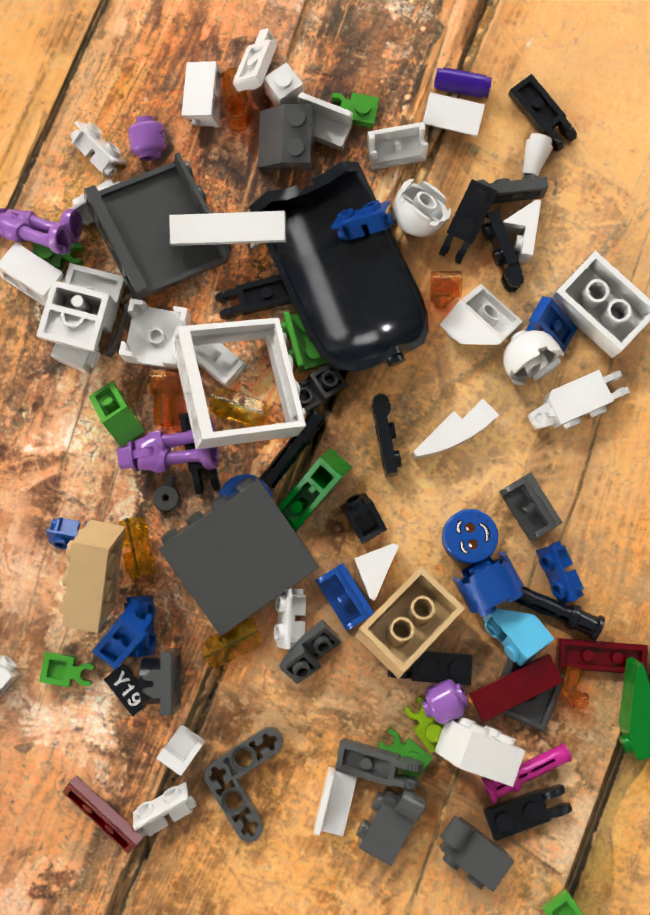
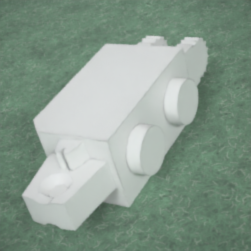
(575, 400)

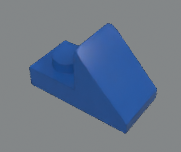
(552, 320)

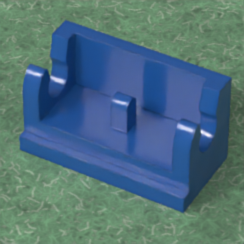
(344, 597)
(122, 636)

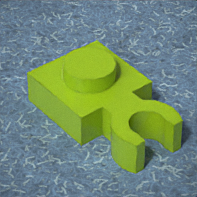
(427, 729)

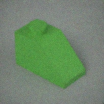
(116, 414)

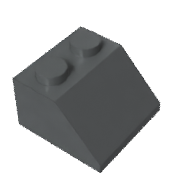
(287, 137)

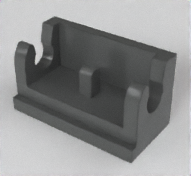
(530, 507)

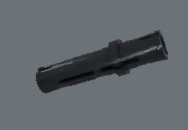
(292, 450)

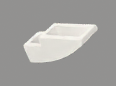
(456, 431)

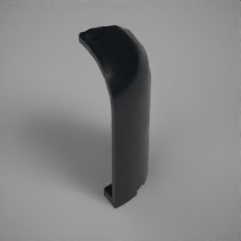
(350, 293)

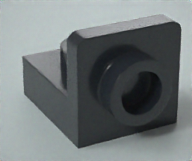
(363, 517)

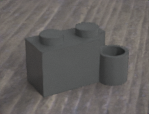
(389, 823)
(474, 853)

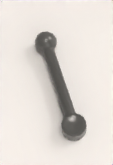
(110, 352)

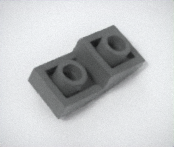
(320, 387)
(304, 655)

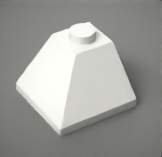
(480, 319)

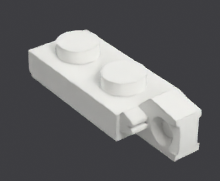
(255, 62)

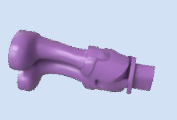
(26, 226)
(155, 453)

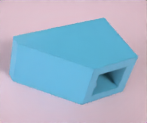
(519, 634)

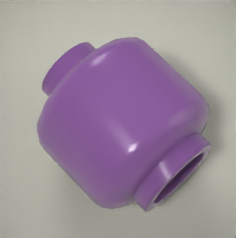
(147, 138)
(445, 701)

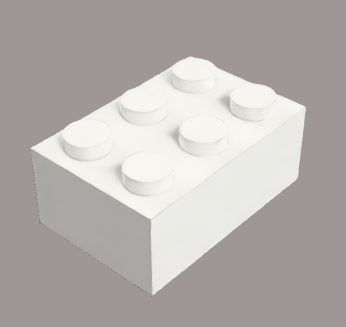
(604, 304)

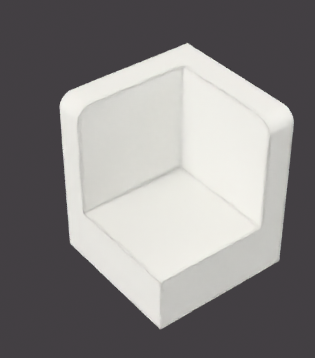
(181, 749)

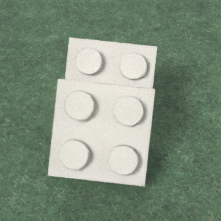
(81, 307)

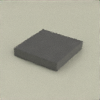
(536, 710)

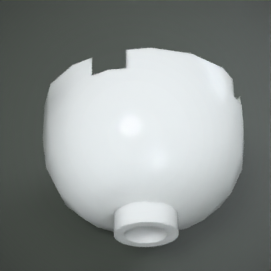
(420, 209)
(531, 355)

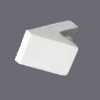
(524, 225)

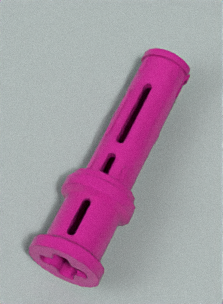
(528, 770)

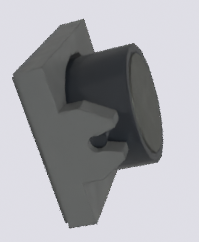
(161, 681)

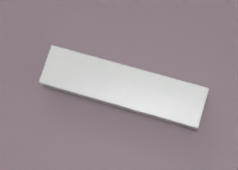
(227, 228)

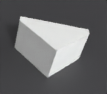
(374, 567)

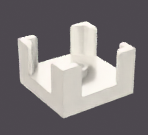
(151, 334)

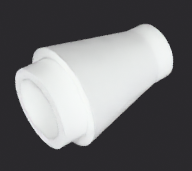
(536, 153)

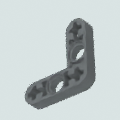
(234, 772)

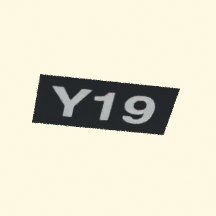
(125, 688)

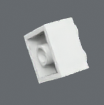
(480, 750)

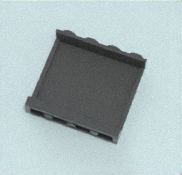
(137, 228)
(237, 555)

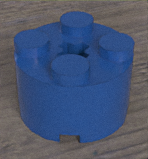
(489, 584)

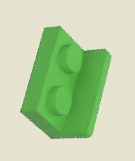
(302, 350)

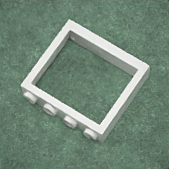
(282, 366)

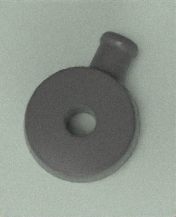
(162, 491)

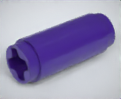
(462, 82)

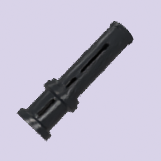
(571, 616)

